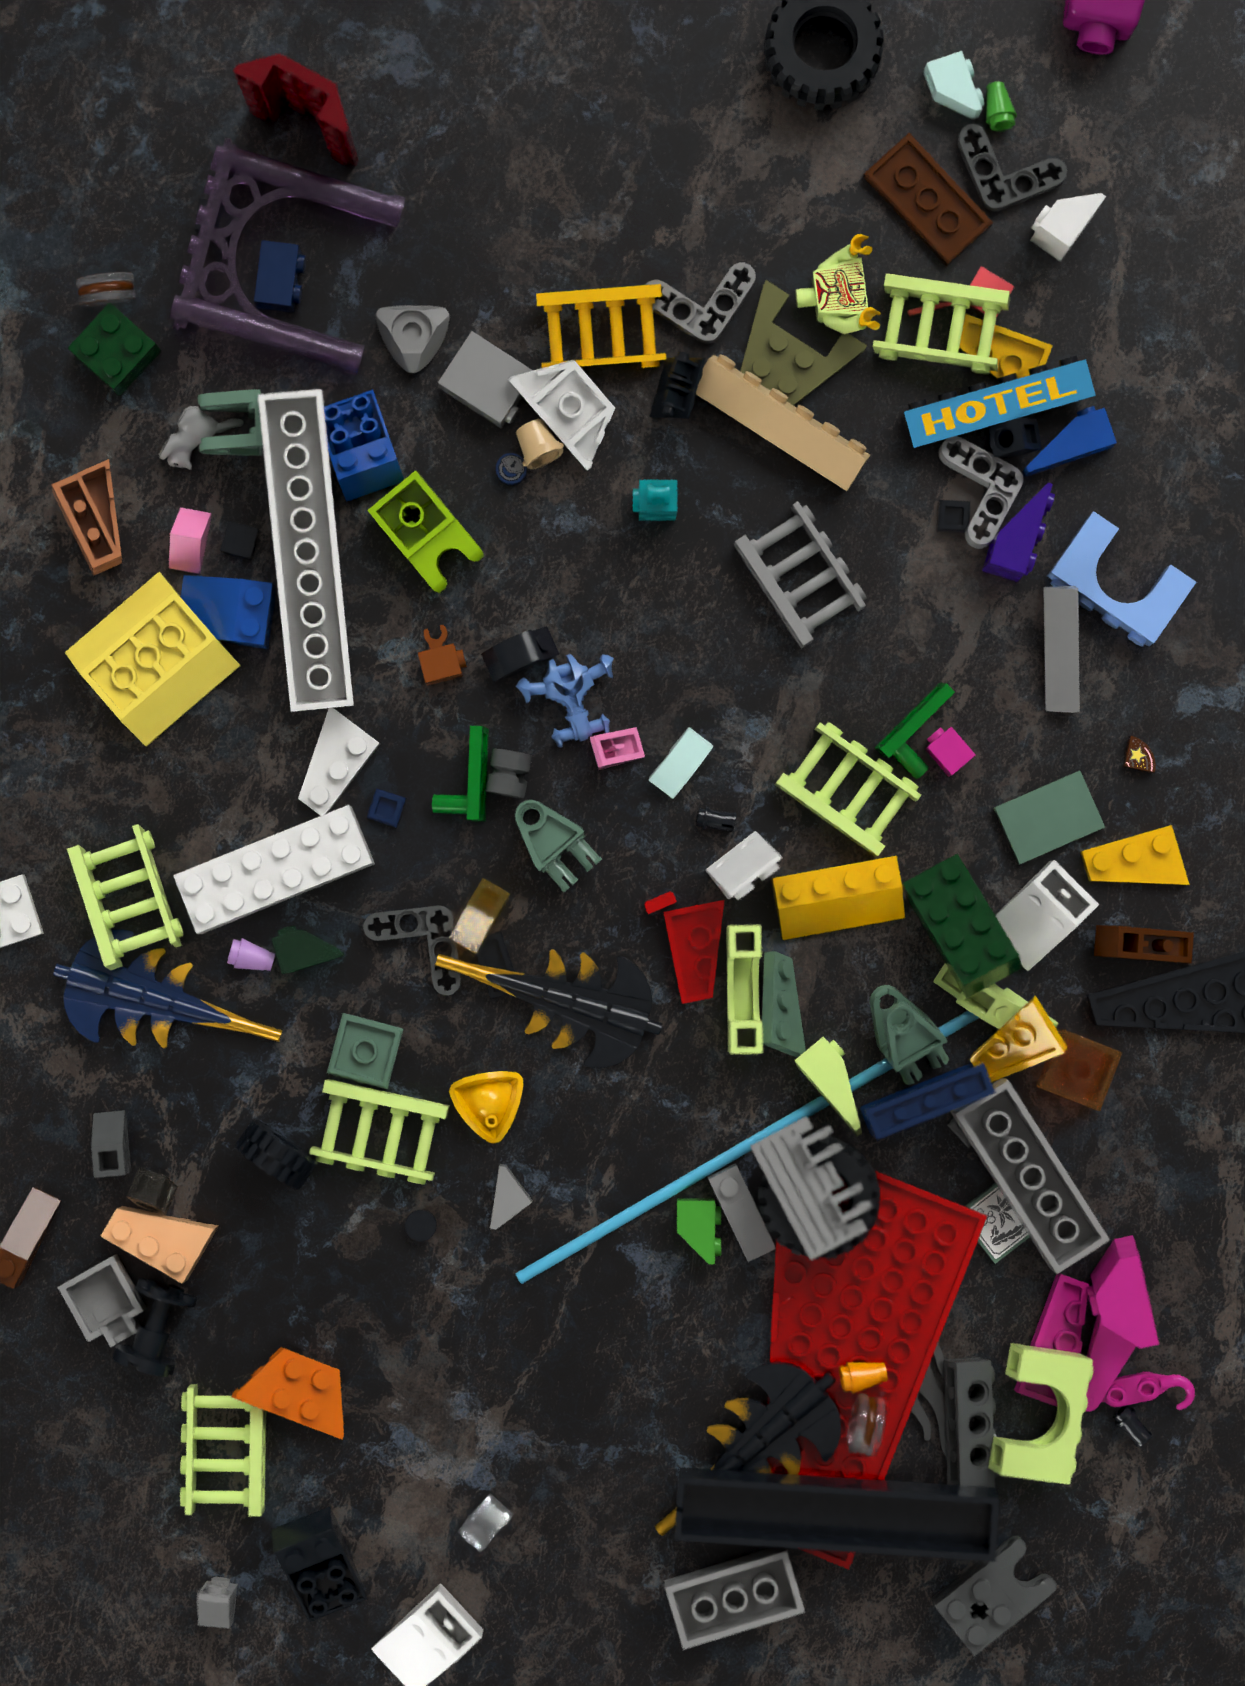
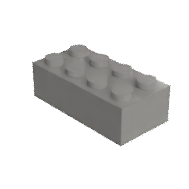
(733, 1596)

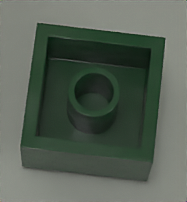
(114, 349)

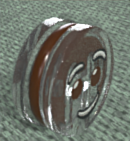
(106, 288)
(866, 1425)

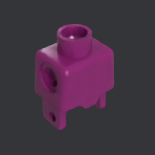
(1102, 22)

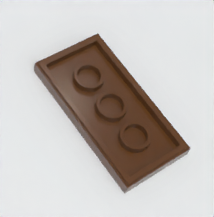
(927, 199)

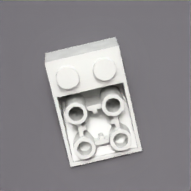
(744, 864)
(1044, 913)
(428, 1639)

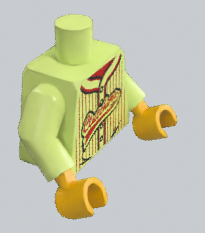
(841, 290)

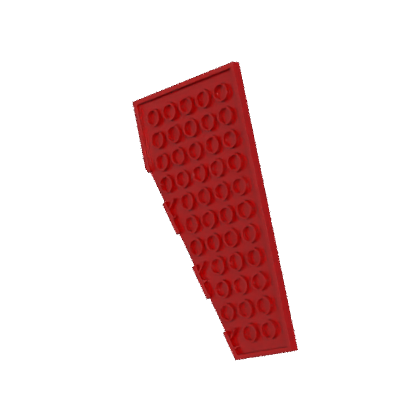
(873, 1307)

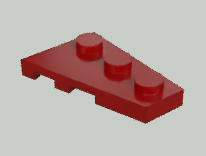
(694, 948)

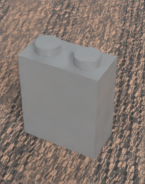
(481, 382)

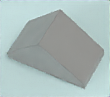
(509, 1197)

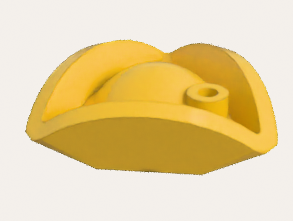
(488, 1102)

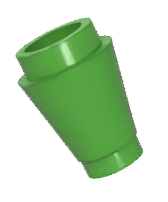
(999, 108)

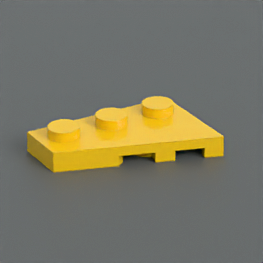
(1138, 859)
(1020, 1043)

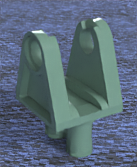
(233, 401)
(550, 839)
(905, 1034)

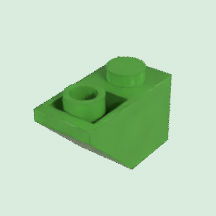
(697, 1226)

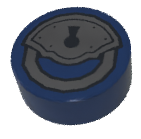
(511, 469)

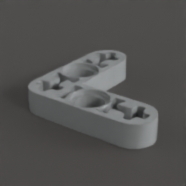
(699, 314)
(995, 491)

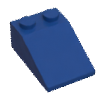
(232, 608)

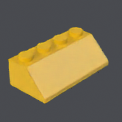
(839, 897)

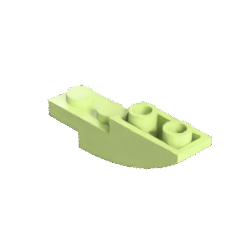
(990, 1004)

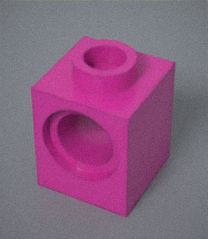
(949, 750)

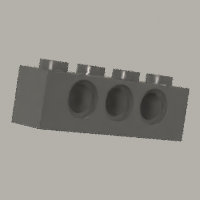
(959, 1409)

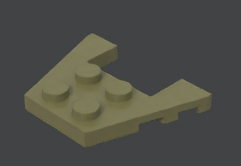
(786, 361)

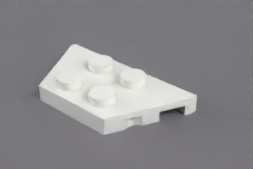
(568, 405)

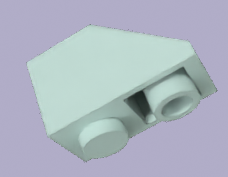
(952, 84)

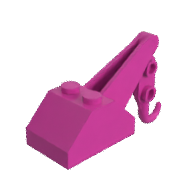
(1121, 1324)

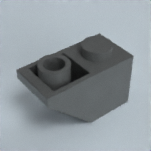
(110, 1144)

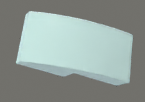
(681, 762)

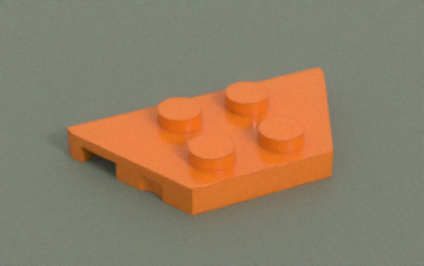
(297, 1391)

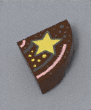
(1139, 756)

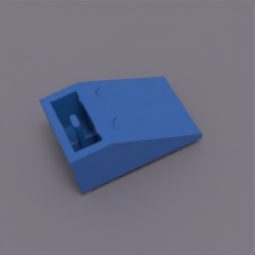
(360, 446)

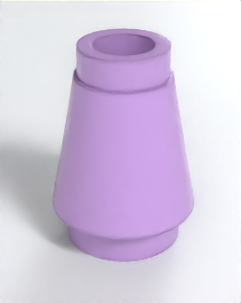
(250, 956)

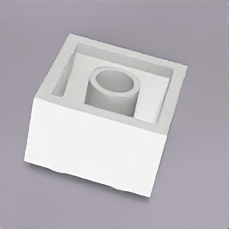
(1063, 223)

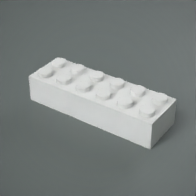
(274, 869)

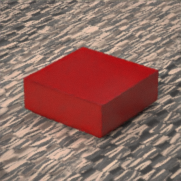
(660, 902)

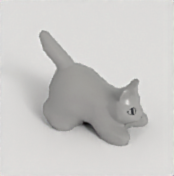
(191, 428)

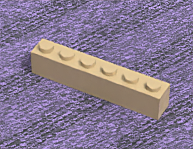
(781, 422)

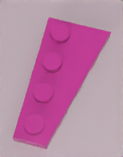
(1058, 1328)

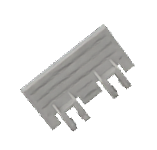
(808, 1189)

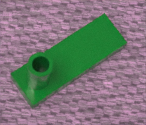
(895, 742)
(475, 801)

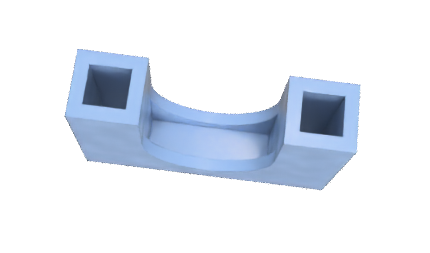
(1141, 619)

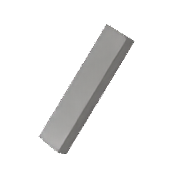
(1061, 649)

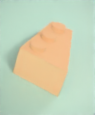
(160, 1240)

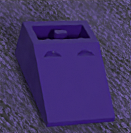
(1012, 548)

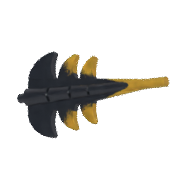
(614, 1014)
(795, 1409)

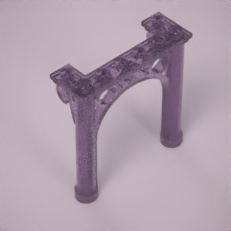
(292, 182)

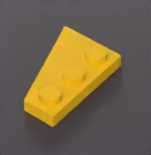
(1013, 350)

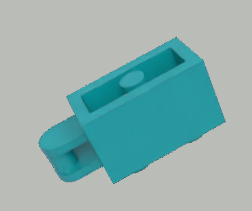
(656, 500)

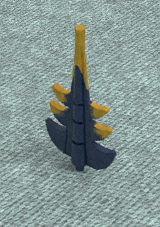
(136, 993)

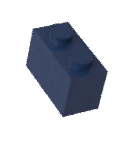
(278, 276)

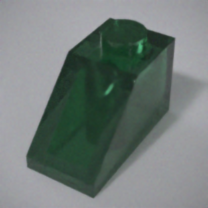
(302, 950)

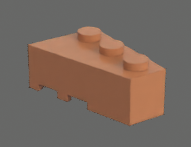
(91, 515)

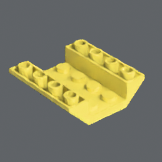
(151, 659)

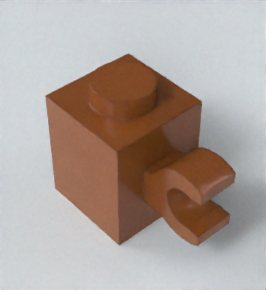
(440, 661)

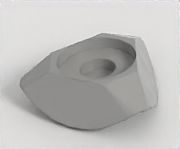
(412, 333)

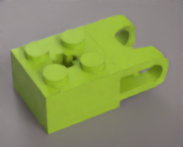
(429, 537)

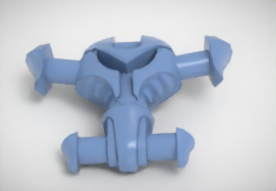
(568, 686)

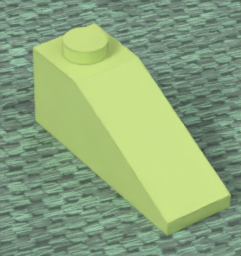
(828, 1074)

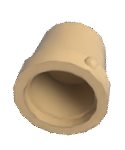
(538, 444)

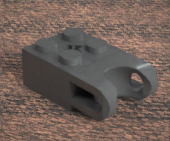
(1003, 1596)

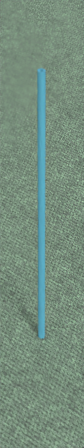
(713, 1165)

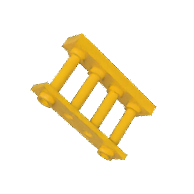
(614, 300)

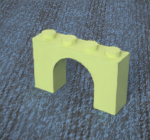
(743, 1011)
(1053, 1454)

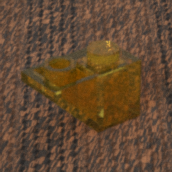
(479, 916)

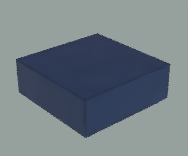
(386, 808)

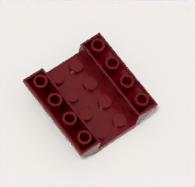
(278, 79)

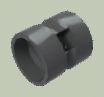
(508, 773)

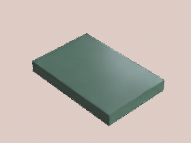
(1049, 817)

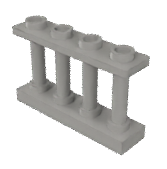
(769, 576)

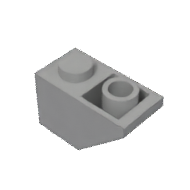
(217, 1603)

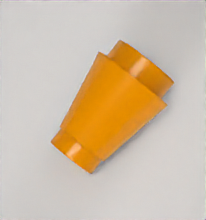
(860, 1376)

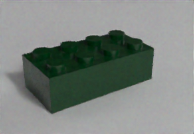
(962, 925)

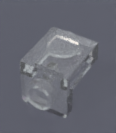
(485, 1522)

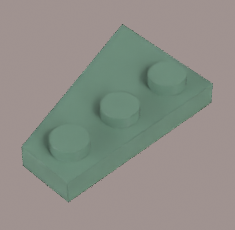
(780, 1006)

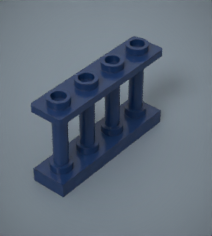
(927, 1100)

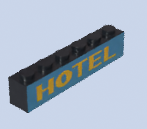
(998, 403)

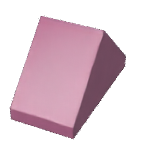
(188, 540)
(616, 748)

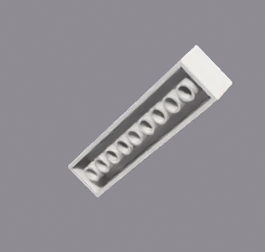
(306, 549)

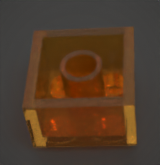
(1081, 1072)

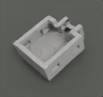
(104, 1301)

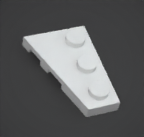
(335, 761)

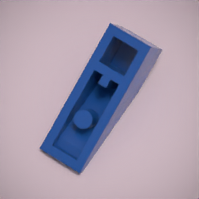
(1080, 438)

